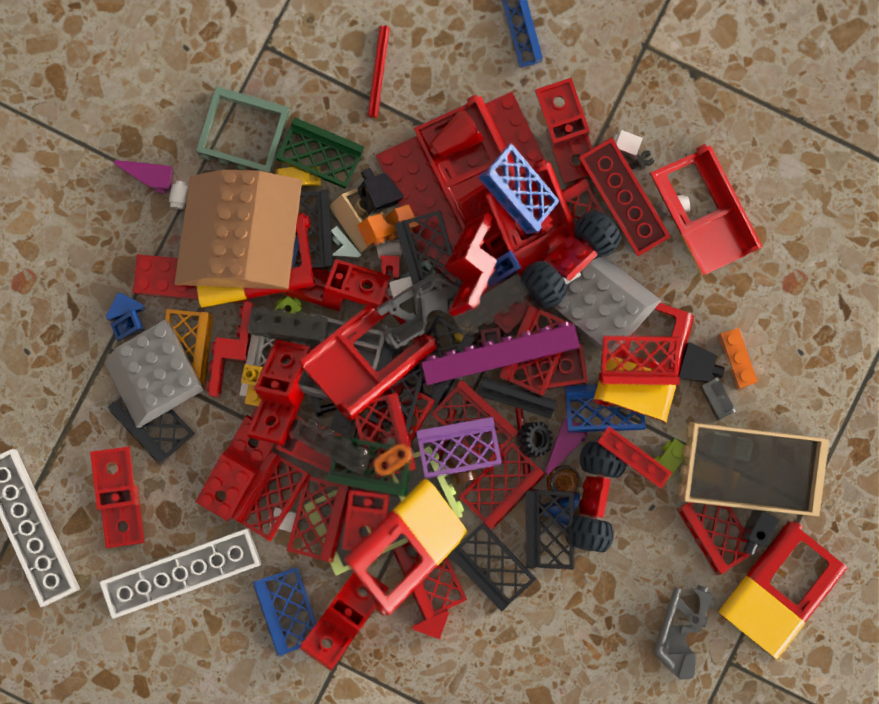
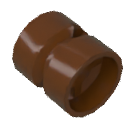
(461, 477)

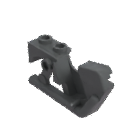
(430, 294)
(671, 640)

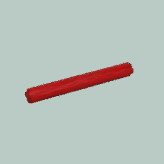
(378, 71)

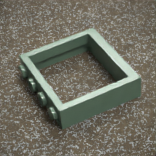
(252, 102)

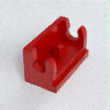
(391, 264)

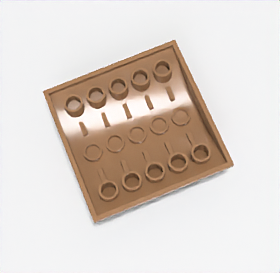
(239, 230)

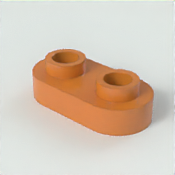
(393, 459)

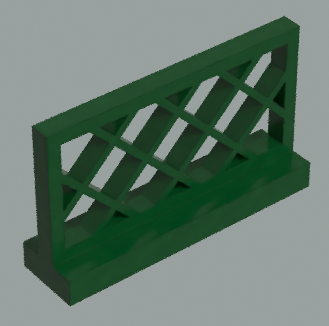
(329, 141)
(372, 483)

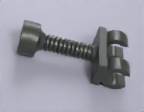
(640, 161)

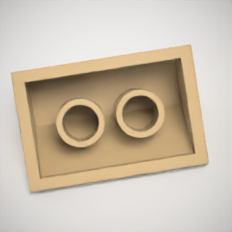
(350, 212)

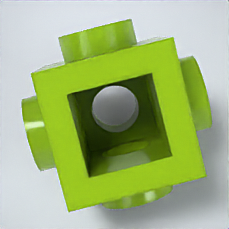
(285, 303)

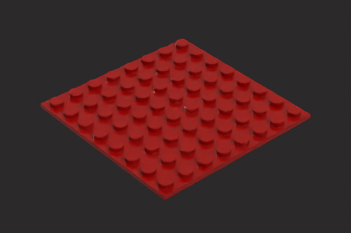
(416, 179)

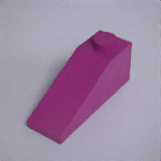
(152, 175)
(564, 445)

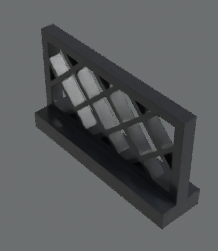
(324, 228)
(409, 249)
(385, 359)
(442, 388)
(517, 397)
(142, 436)
(534, 526)
(478, 575)

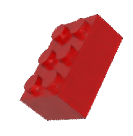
(568, 371)

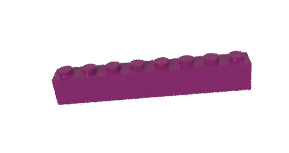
(500, 354)

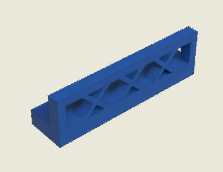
(529, 31)

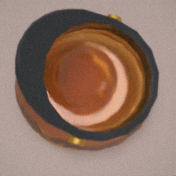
(563, 479)

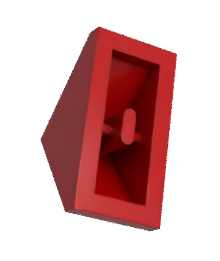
(433, 626)

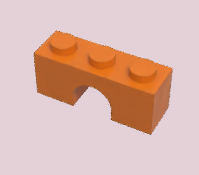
(377, 230)
(741, 366)

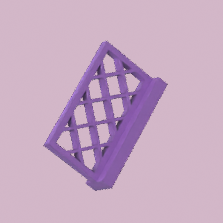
(454, 431)

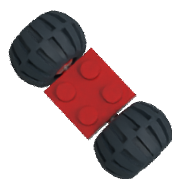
(595, 238)
(587, 532)

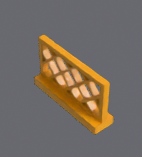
(203, 338)

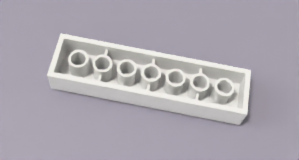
(32, 533)
(180, 573)

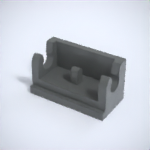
(717, 398)

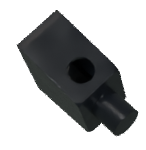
(378, 192)
(699, 365)
(762, 525)

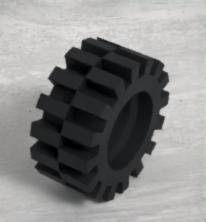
(526, 439)

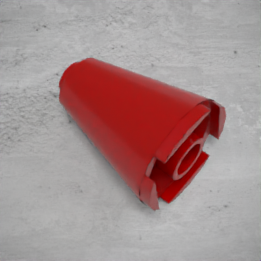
(456, 136)

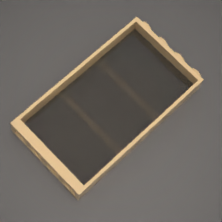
(753, 469)

